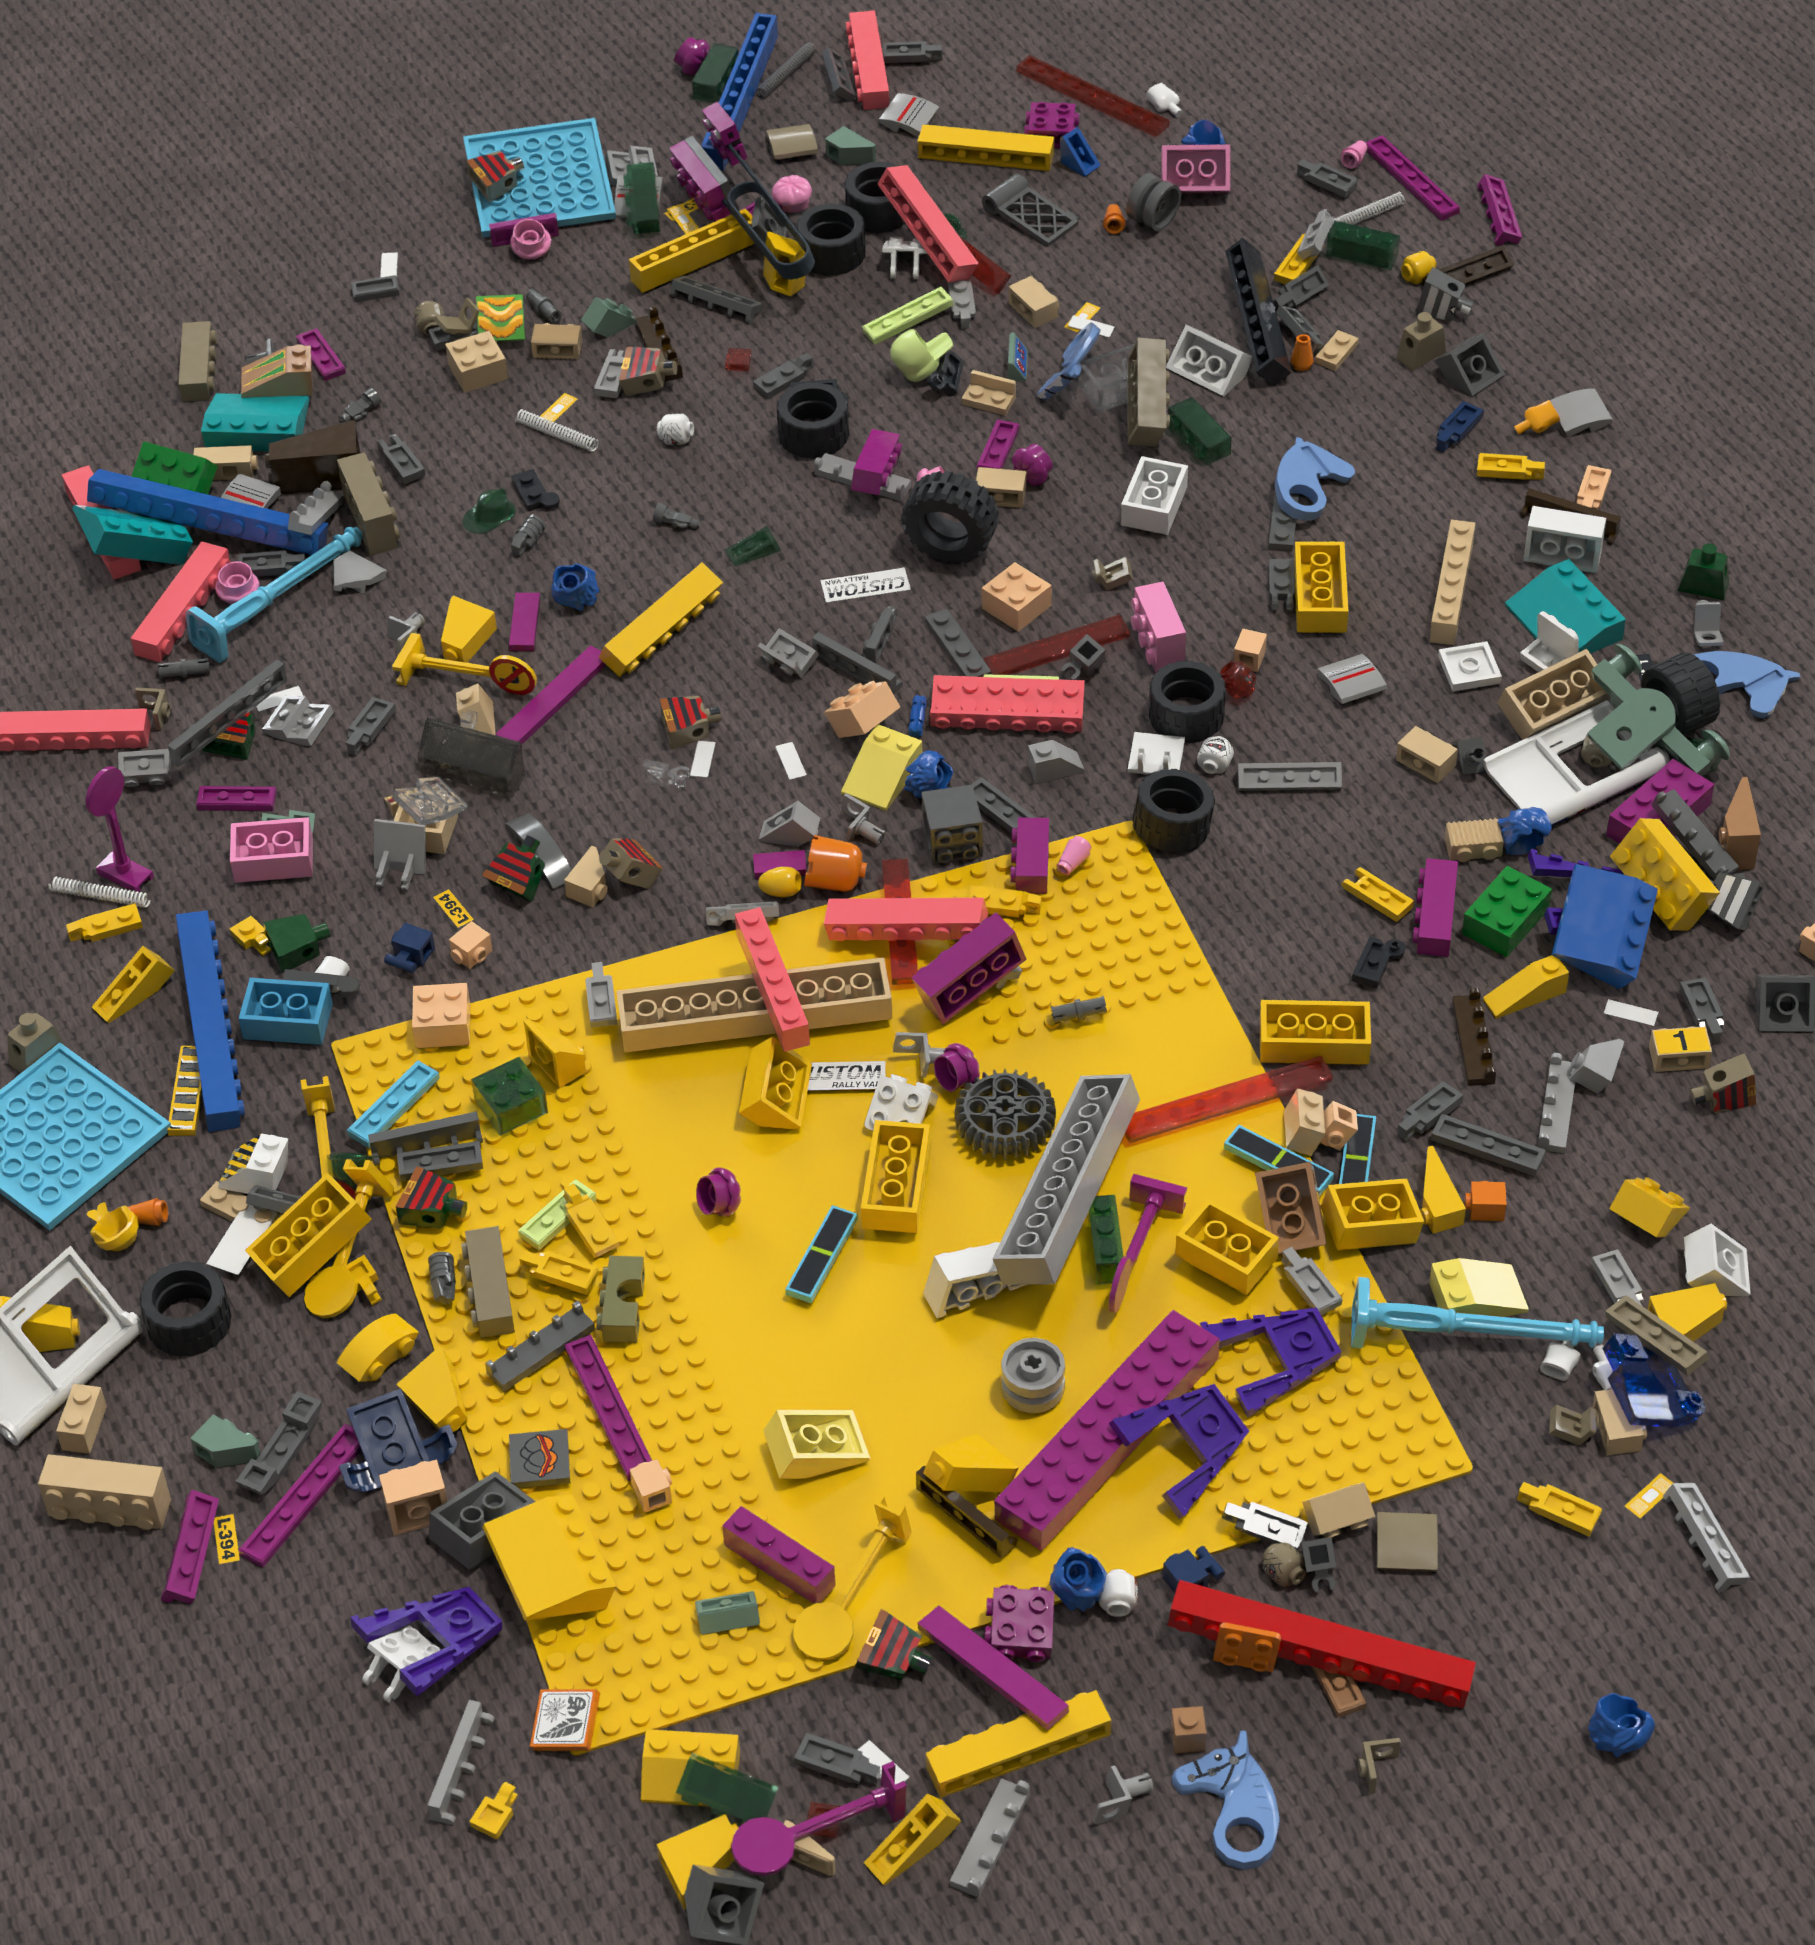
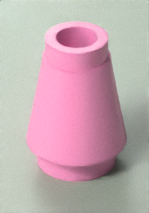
(1353, 155)
(1074, 854)

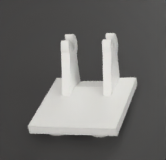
(897, 244)
(1155, 753)
(400, 1650)

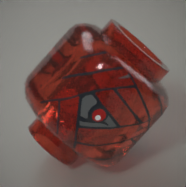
(1238, 679)

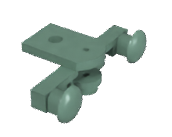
(1648, 718)

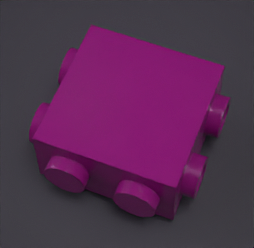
(1051, 120)
(1021, 1622)

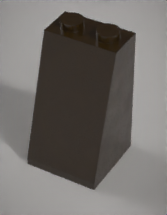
(311, 458)

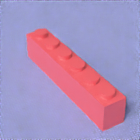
(868, 58)
(928, 223)
(76, 488)
(188, 589)
(74, 729)
(903, 918)
(772, 979)

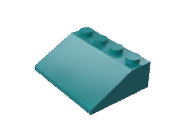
(253, 420)
(133, 535)
(1575, 604)

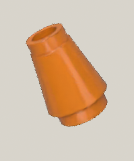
(1114, 219)
(1302, 353)
(151, 1212)

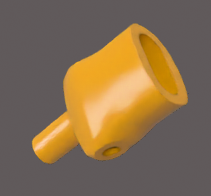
(1538, 418)

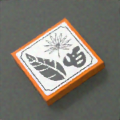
(565, 1720)

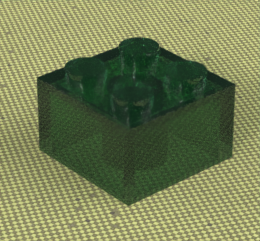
(509, 1096)

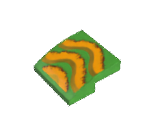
(501, 316)

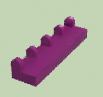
(1499, 210)
(190, 1547)

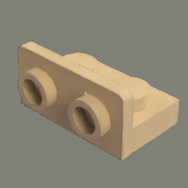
(990, 393)

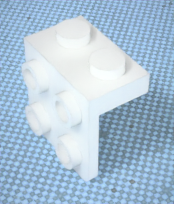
(1553, 644)
(899, 1101)

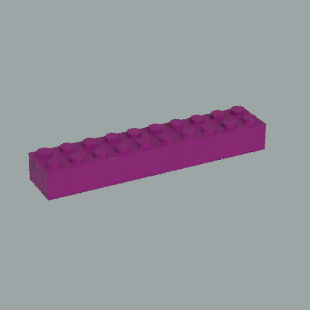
(1087, 1447)

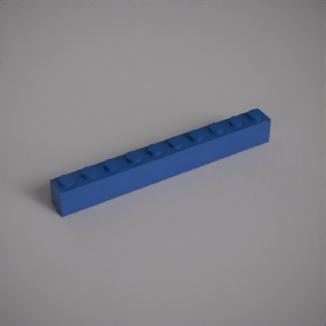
(745, 76)
(201, 511)
(208, 1021)

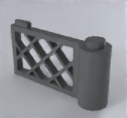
(1011, 196)

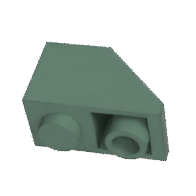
(849, 148)
(607, 317)
(224, 1444)

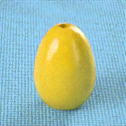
(780, 882)

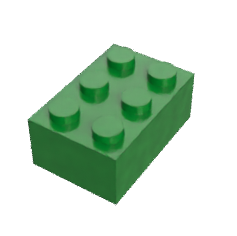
(174, 468)
(1506, 911)

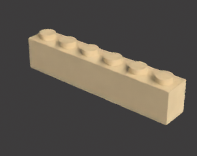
(1452, 582)

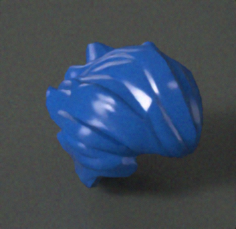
(1204, 133)
(574, 586)
(928, 773)
(1524, 830)
(1078, 1579)
(1620, 1725)

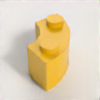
(377, 1347)

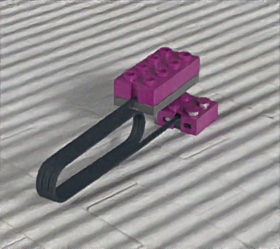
(714, 193)

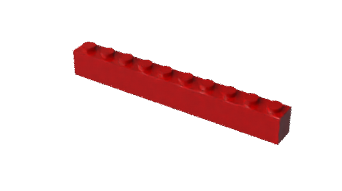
(1328, 1645)

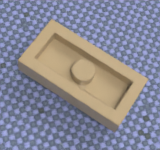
(1336, 350)

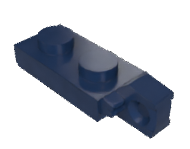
(1458, 425)

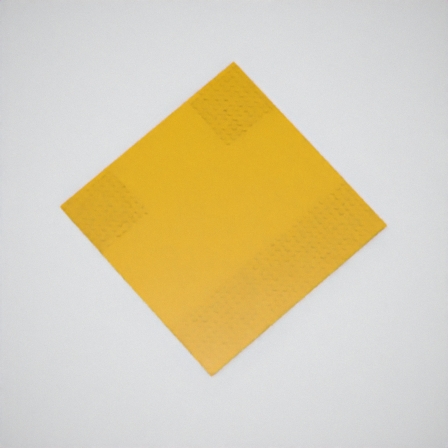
(731, 1348)

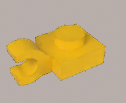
(249, 934)
(365, 1277)
(495, 1814)

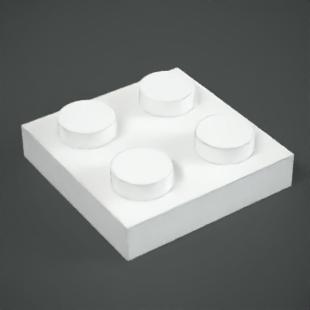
(1469, 666)

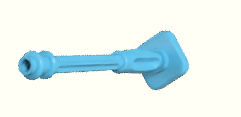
(210, 633)
(1412, 1317)

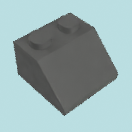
(1471, 365)
(1785, 1002)
(721, 1904)

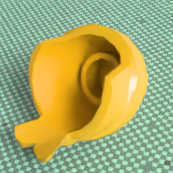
(113, 1229)

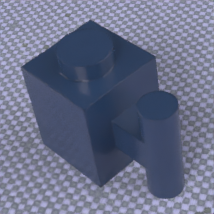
(411, 948)
(1188, 1569)

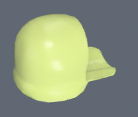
(916, 357)

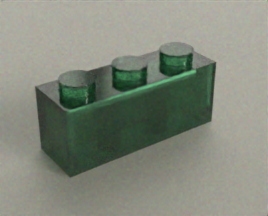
(714, 73)
(642, 198)
(1363, 245)
(1199, 431)
(1105, 1238)
(725, 1789)

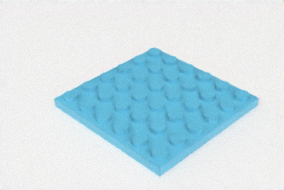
(560, 174)
(68, 1134)

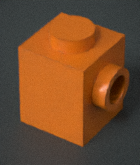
(1486, 1201)

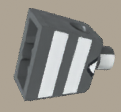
(1443, 296)
(1736, 899)

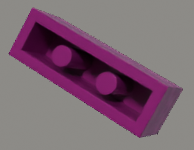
(1030, 855)

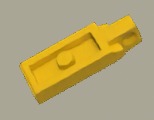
(1509, 467)
(1006, 901)
(105, 924)
(589, 1222)
(560, 1270)
(1560, 1507)

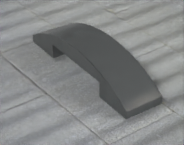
(556, 865)
(283, 1446)

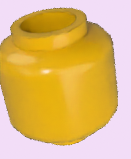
(1417, 266)

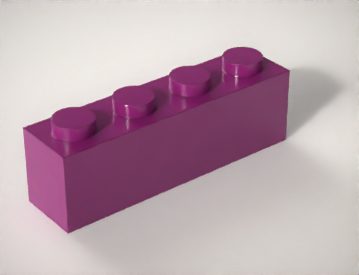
(876, 462)
(1437, 907)
(779, 1555)

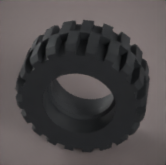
(958, 498)

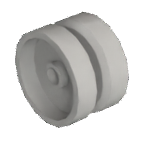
(1033, 1375)

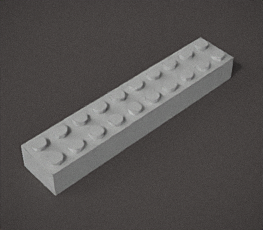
(1066, 1180)

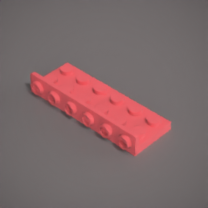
(1007, 703)

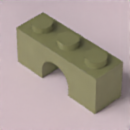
(619, 1318)

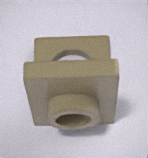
(459, 324)
(161, 706)
(1369, 1753)

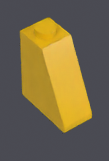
(466, 629)
(1690, 1310)
(50, 1327)
(435, 1391)
(970, 1466)
(702, 1845)

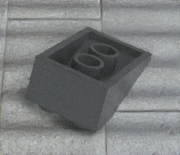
(459, 1522)

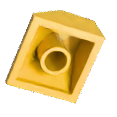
(554, 1053)

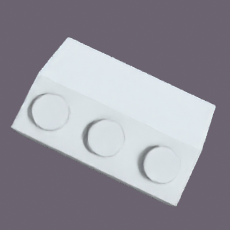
(1208, 361)

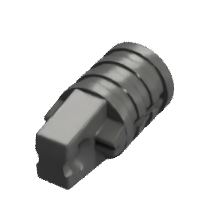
(527, 534)
(442, 1276)

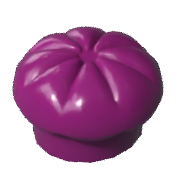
(691, 55)
(1034, 462)
(956, 1067)
(718, 1193)

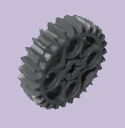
(1005, 1114)

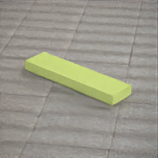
(908, 315)

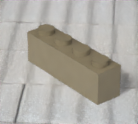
(196, 361)
(489, 1282)

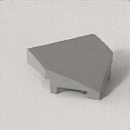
(355, 572)

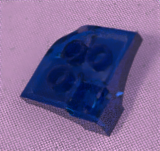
(1649, 1385)

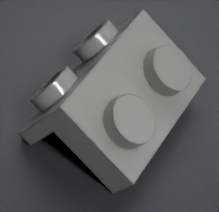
(789, 653)
(145, 766)

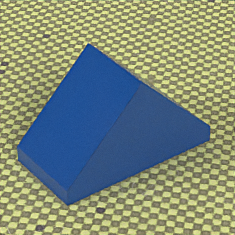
(1077, 153)

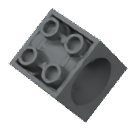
(952, 824)

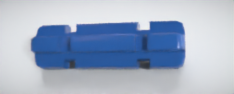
(917, 716)

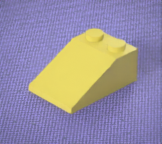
(881, 767)
(1477, 1288)
(814, 1442)

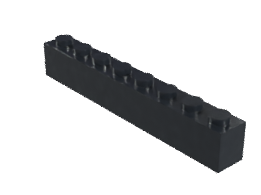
(1258, 312)

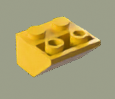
(785, 251)
(1648, 1206)

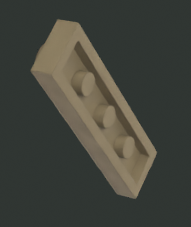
(1657, 1335)

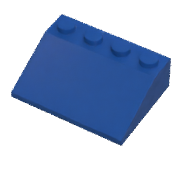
(1605, 924)

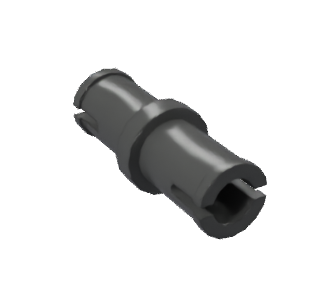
(544, 305)
(183, 668)
(1078, 1009)

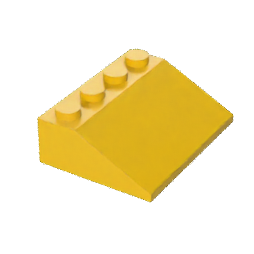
(550, 1559)

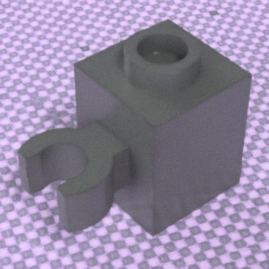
(1084, 658)
(1319, 1558)

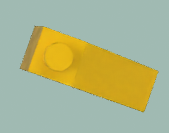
(134, 984)
(1528, 987)
(1441, 1202)
(913, 1838)

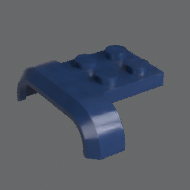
(390, 1441)

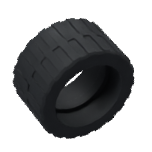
(869, 200)
(836, 222)
(818, 437)
(1193, 681)
(1688, 687)
(1170, 830)
(188, 1334)

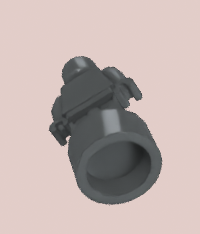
(358, 409)
(663, 514)

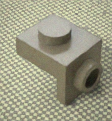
(1113, 573)
(1572, 1425)

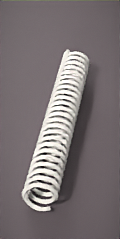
(1371, 206)
(554, 434)
(121, 895)

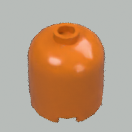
(834, 864)

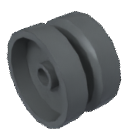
(1153, 202)

